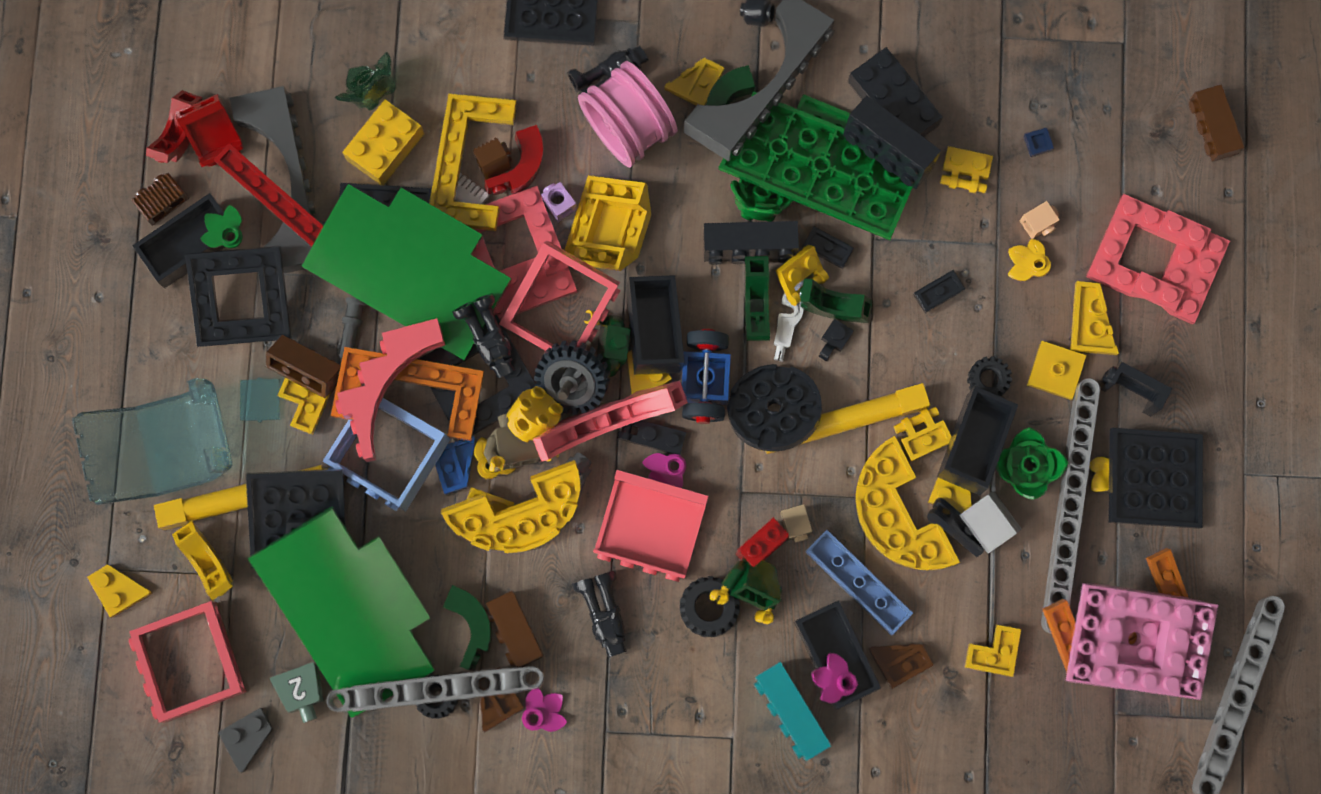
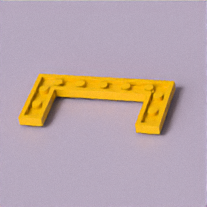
(458, 113)

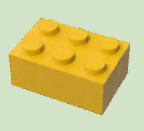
(383, 142)

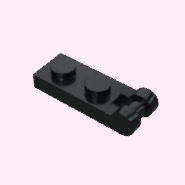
(654, 437)
(948, 518)

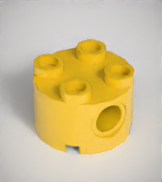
(533, 414)

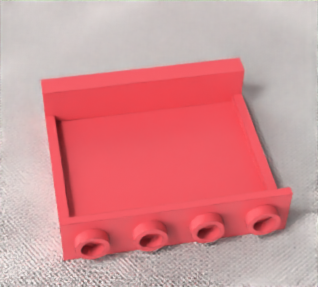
(650, 525)

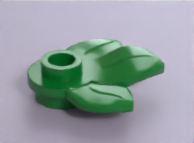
(220, 227)

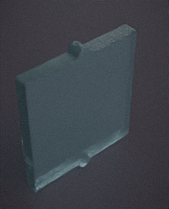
(259, 399)

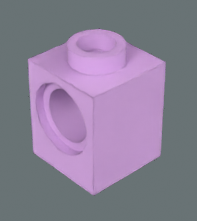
(561, 210)

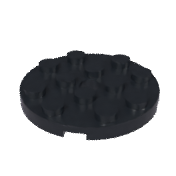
(772, 429)

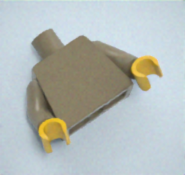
(508, 451)

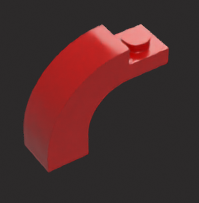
(173, 140)
(531, 151)

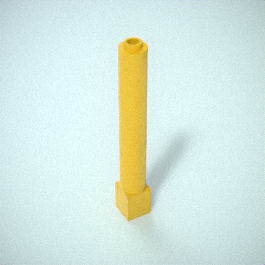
(875, 410)
(182, 511)

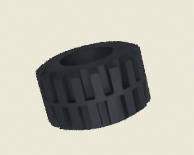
(694, 622)

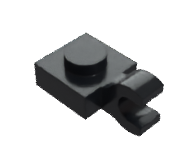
(835, 338)

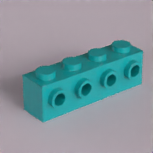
(792, 711)

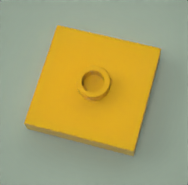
(1056, 370)

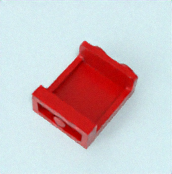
(208, 129)
(763, 543)

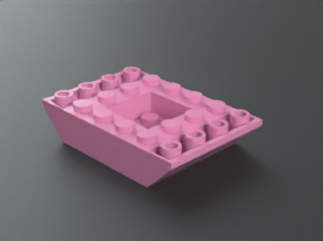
(1169, 646)

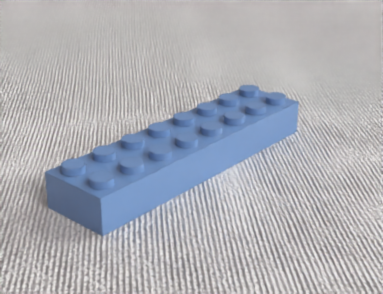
(859, 582)

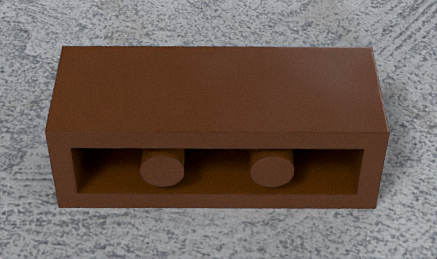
(1216, 123)
(303, 366)
(514, 630)

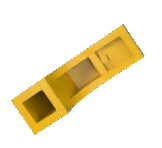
(204, 560)

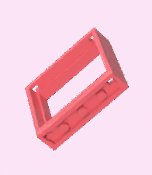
(531, 276)
(224, 650)

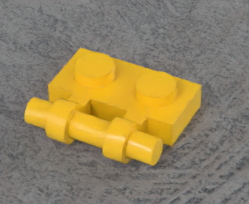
(966, 163)
(926, 440)

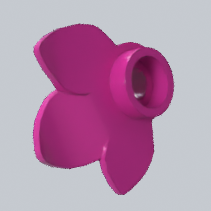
(661, 471)
(831, 678)
(546, 709)

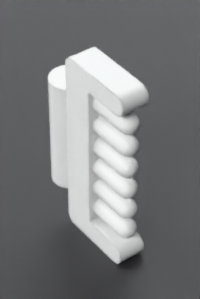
(464, 194)

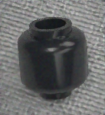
(757, 12)

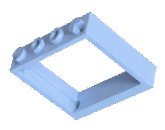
(347, 437)

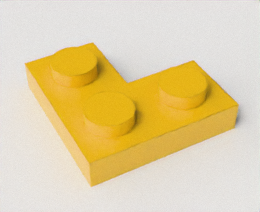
(309, 405)
(999, 658)

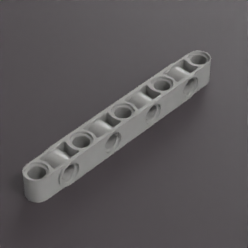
(1245, 678)
(418, 690)

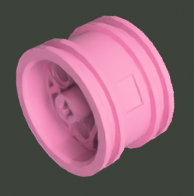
(628, 113)

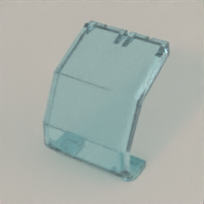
(153, 446)

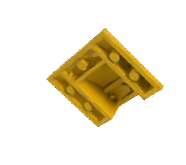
(610, 223)

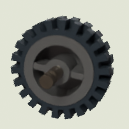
(573, 376)

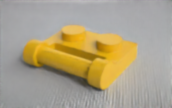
(799, 268)

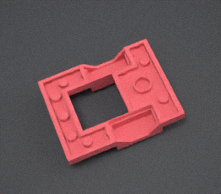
(1188, 270)
(555, 277)

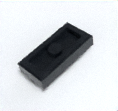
(829, 247)
(939, 291)

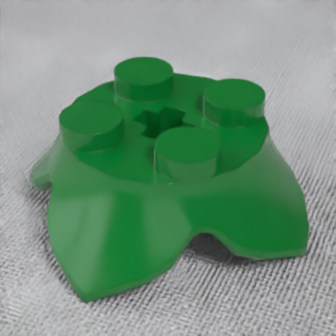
(757, 202)
(1047, 461)

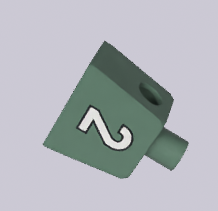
(300, 690)

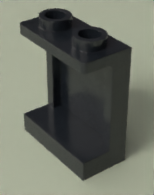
(1139, 383)

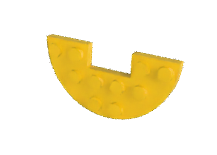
(886, 518)
(523, 524)

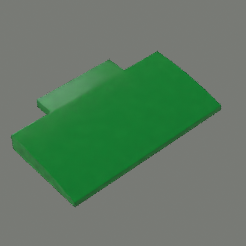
(812, 163)
(405, 262)
(346, 604)

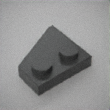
(245, 737)

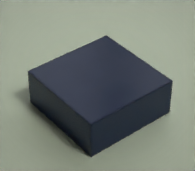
(1038, 142)

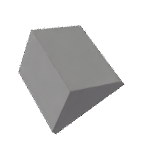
(990, 522)

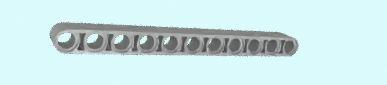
(1067, 492)

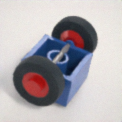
(706, 376)

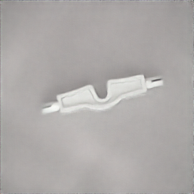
(786, 325)

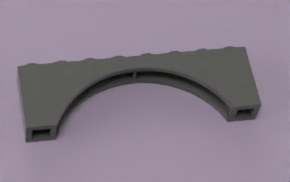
(271, 116)
(729, 126)

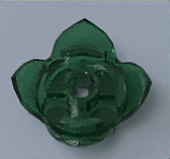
(368, 85)

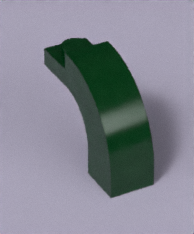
(731, 86)
(757, 298)
(834, 304)
(474, 613)

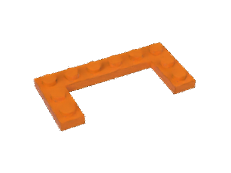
(462, 380)
(1062, 621)

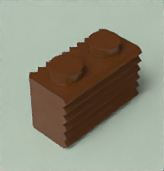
(493, 158)
(159, 198)

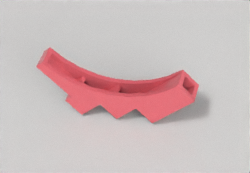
(362, 403)
(609, 417)

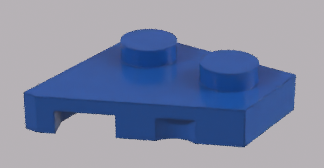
(455, 465)

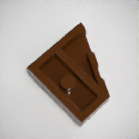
(901, 662)
(498, 707)

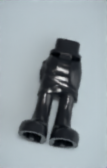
(581, 80)
(492, 346)
(607, 624)

